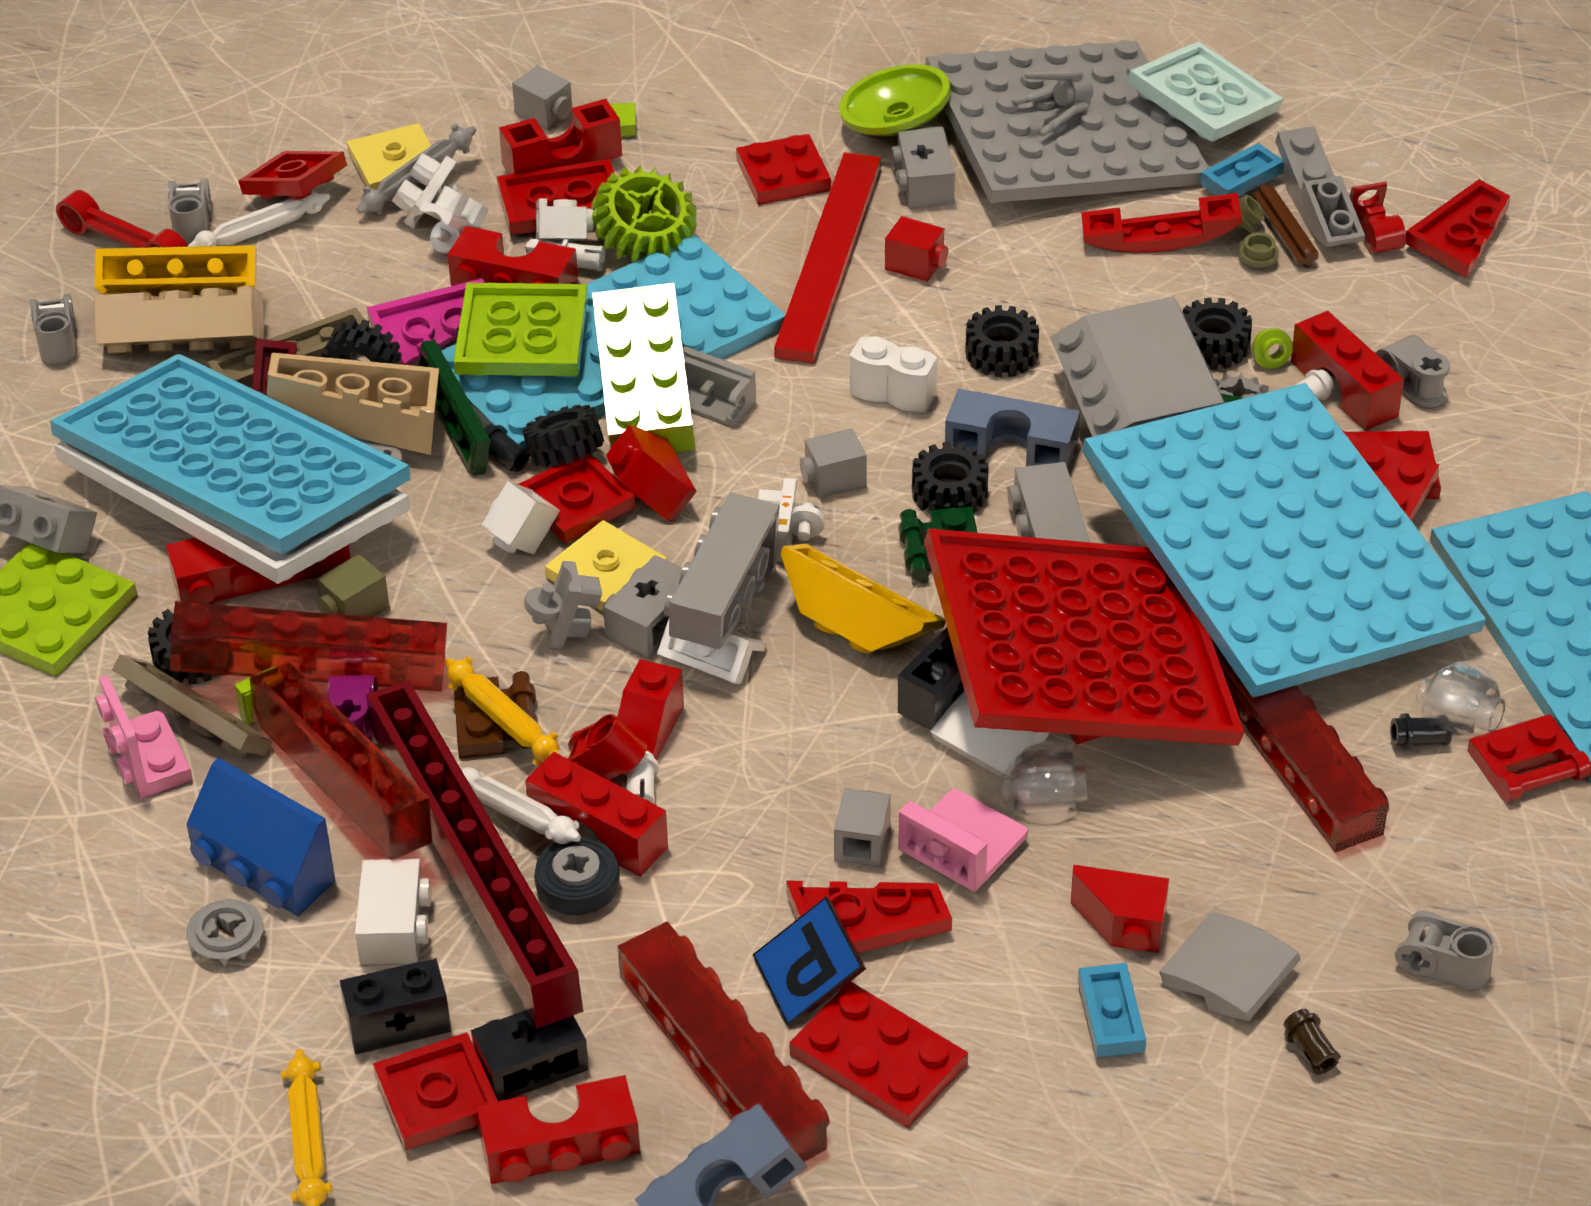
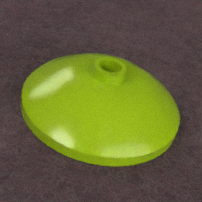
(895, 100)

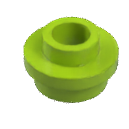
(1268, 338)

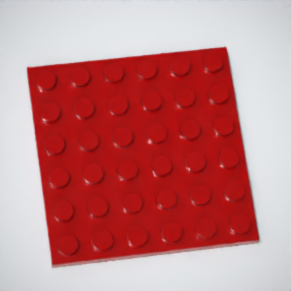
(1078, 640)

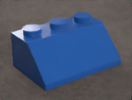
(260, 839)

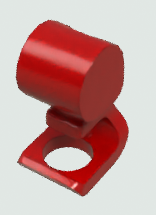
(1380, 231)

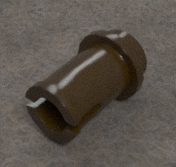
(1305, 1032)

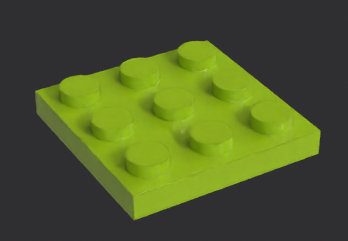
(521, 329)
(55, 606)

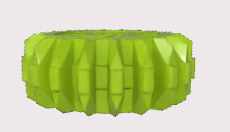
(663, 208)

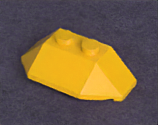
(174, 269)
(853, 604)

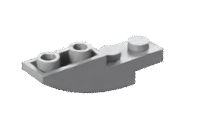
(1315, 190)

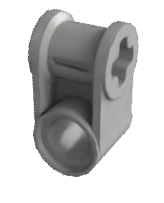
(189, 208)
(54, 329)
(1420, 368)
(1449, 951)

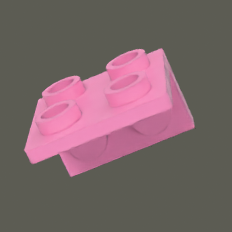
(145, 745)
(959, 837)

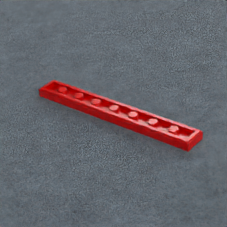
(827, 258)

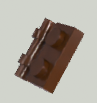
(480, 734)

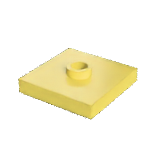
(385, 152)
(604, 554)

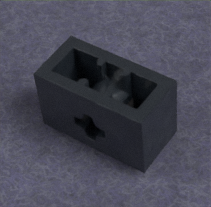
(930, 683)
(395, 1006)
(527, 1058)

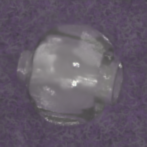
(1462, 699)
(1045, 785)

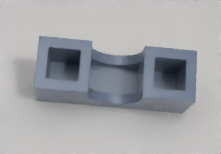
(986, 419)
(745, 1150)

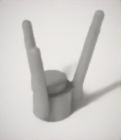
(1072, 91)

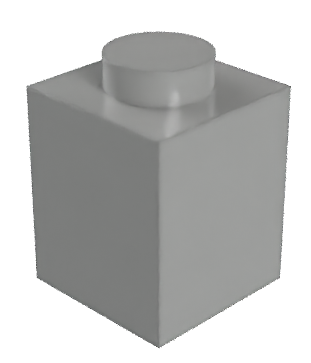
(542, 97)
(834, 463)
(862, 827)

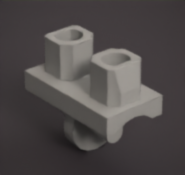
(558, 604)

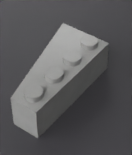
(724, 571)

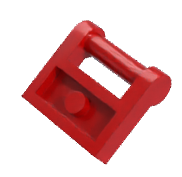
(1524, 748)

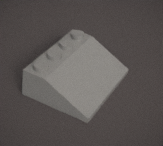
(1135, 366)

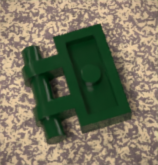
(914, 531)

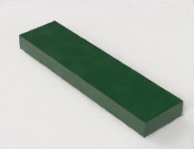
(456, 411)

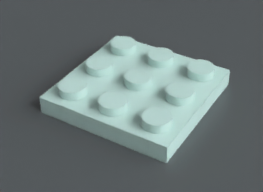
(1204, 91)

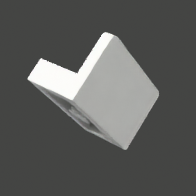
(726, 663)

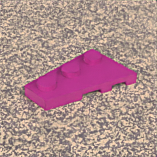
(421, 318)

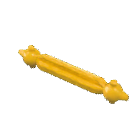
(501, 709)
(306, 1130)

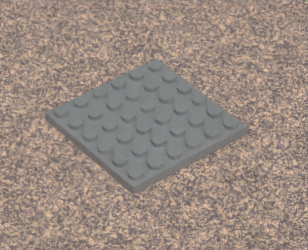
(1107, 149)

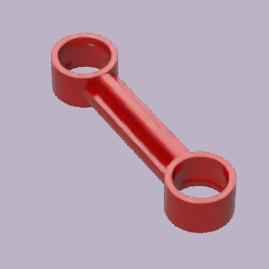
(80, 213)

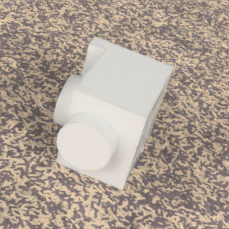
(562, 221)

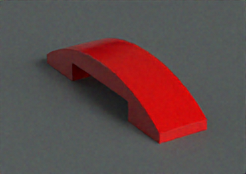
(1165, 231)

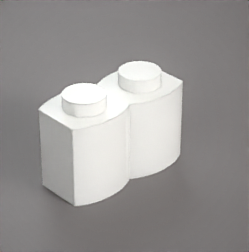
(893, 374)

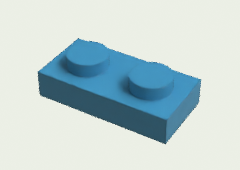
(1242, 171)
(1111, 1010)

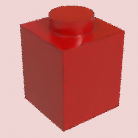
(915, 248)

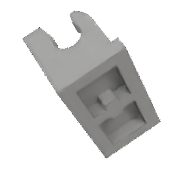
(718, 387)

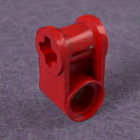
(607, 747)

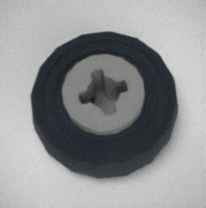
(575, 893)

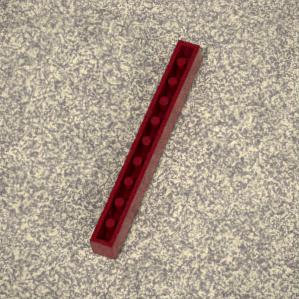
(478, 858)

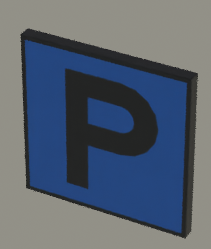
(808, 962)

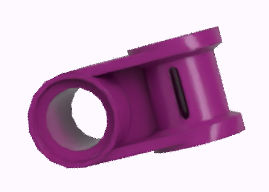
(350, 698)

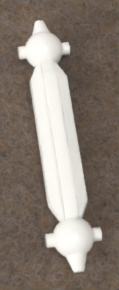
(260, 221)
(522, 808)

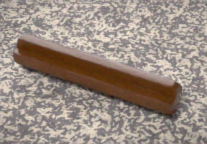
(1286, 226)

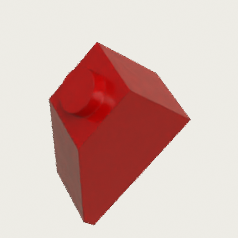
(651, 471)
(652, 703)
(1122, 906)

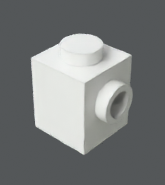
(519, 519)

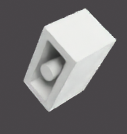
(391, 911)

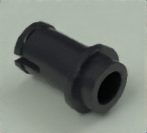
(506, 449)
(1417, 731)

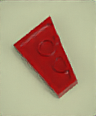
(879, 914)

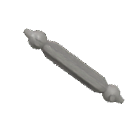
(374, 200)

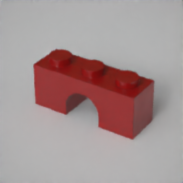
(589, 138)
(481, 255)
(1367, 383)
(619, 818)
(524, 1146)

